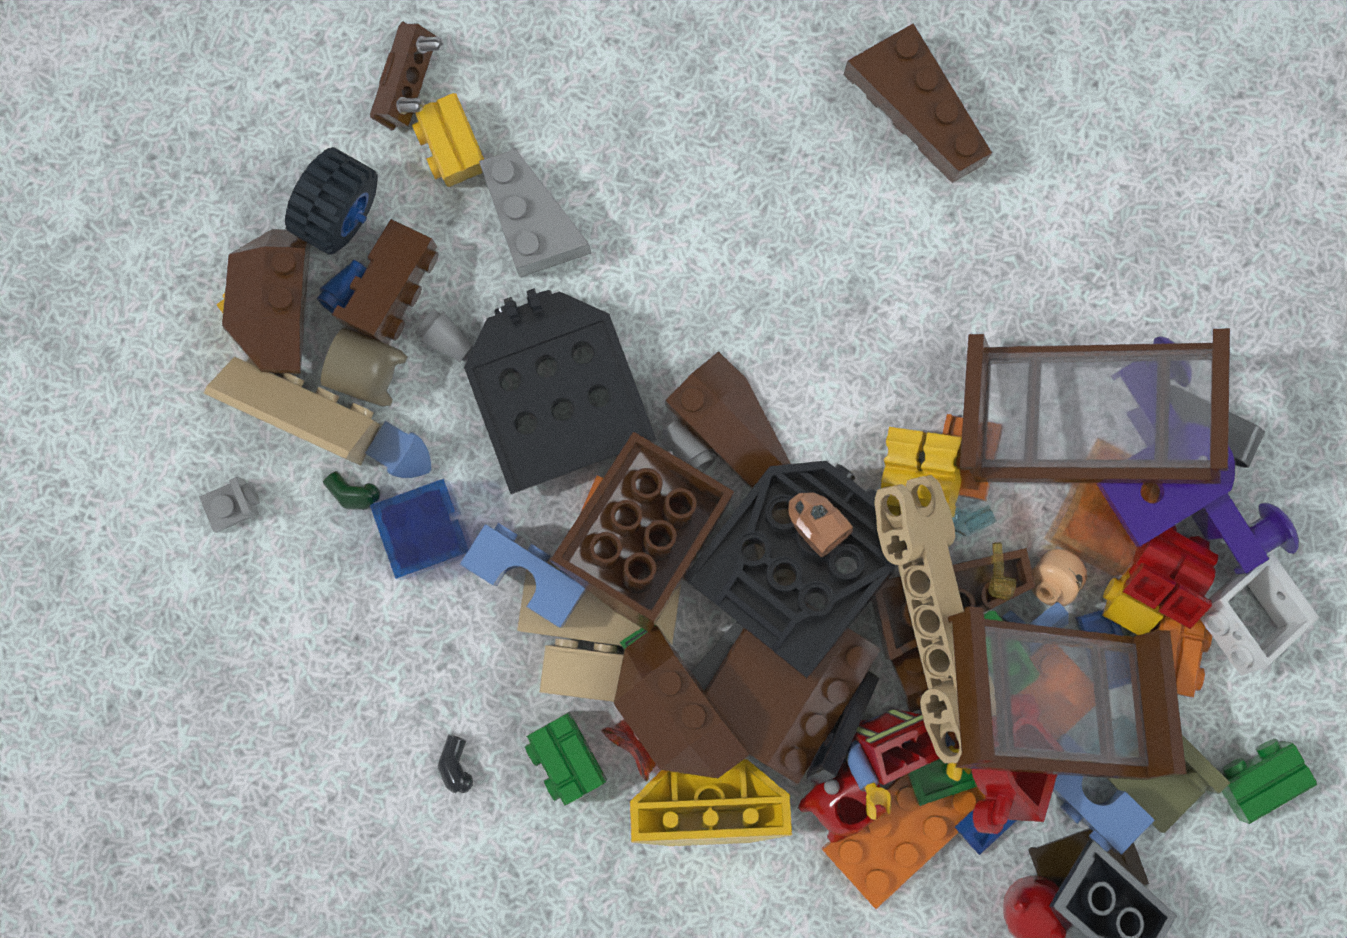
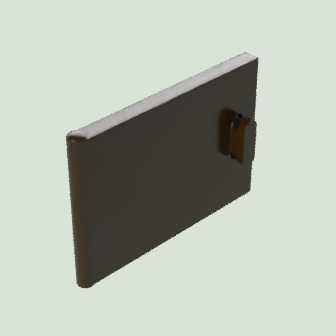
(1057, 857)

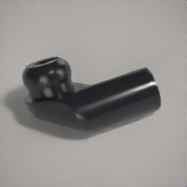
(449, 767)

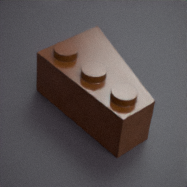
(389, 283)

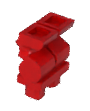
(1174, 576)

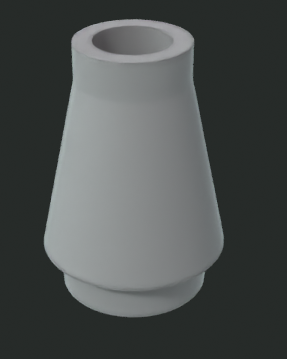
(443, 335)
(688, 446)

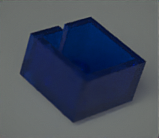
(419, 529)

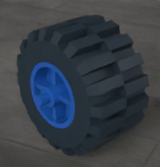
(331, 200)

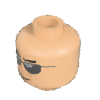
(1058, 577)

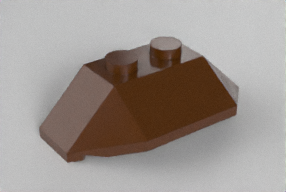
(268, 300)
(673, 711)

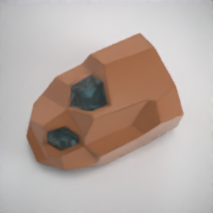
(818, 522)

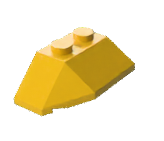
(710, 811)

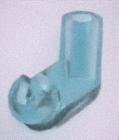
(968, 524)

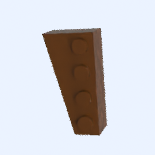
(920, 101)

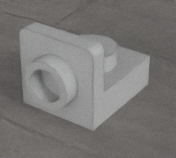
(230, 504)

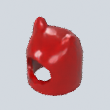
(841, 812)
(1028, 909)

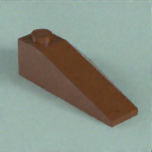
(728, 418)

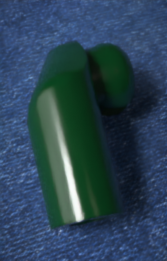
(351, 496)

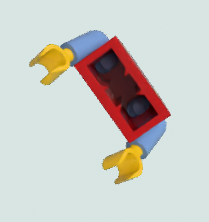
(890, 749)

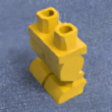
(903, 464)

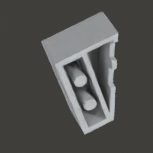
(530, 217)

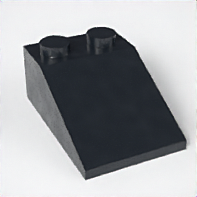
(1108, 901)

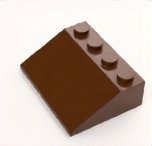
(642, 530)
(779, 710)

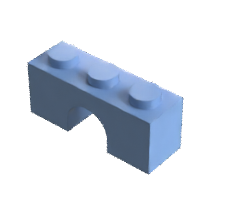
(497, 553)
(1113, 823)

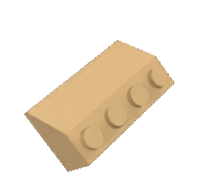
(295, 409)

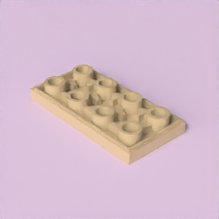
(590, 619)

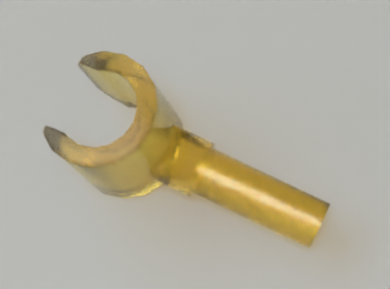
(1000, 586)

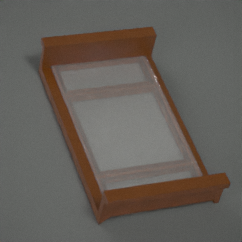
(1097, 412)
(1065, 700)

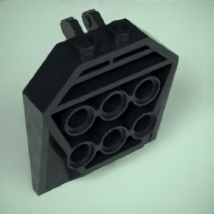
(517, 343)
(779, 612)

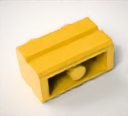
(449, 139)

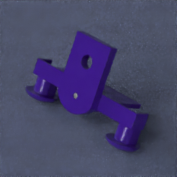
(1210, 510)

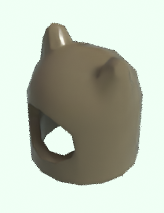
(361, 367)

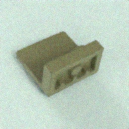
(1173, 795)

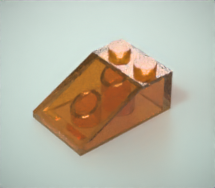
(1092, 529)

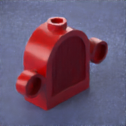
(1011, 797)

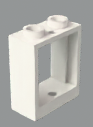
(1289, 613)

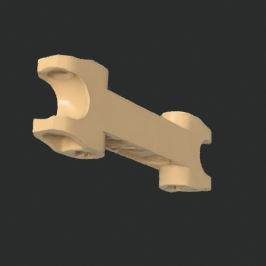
(919, 547)

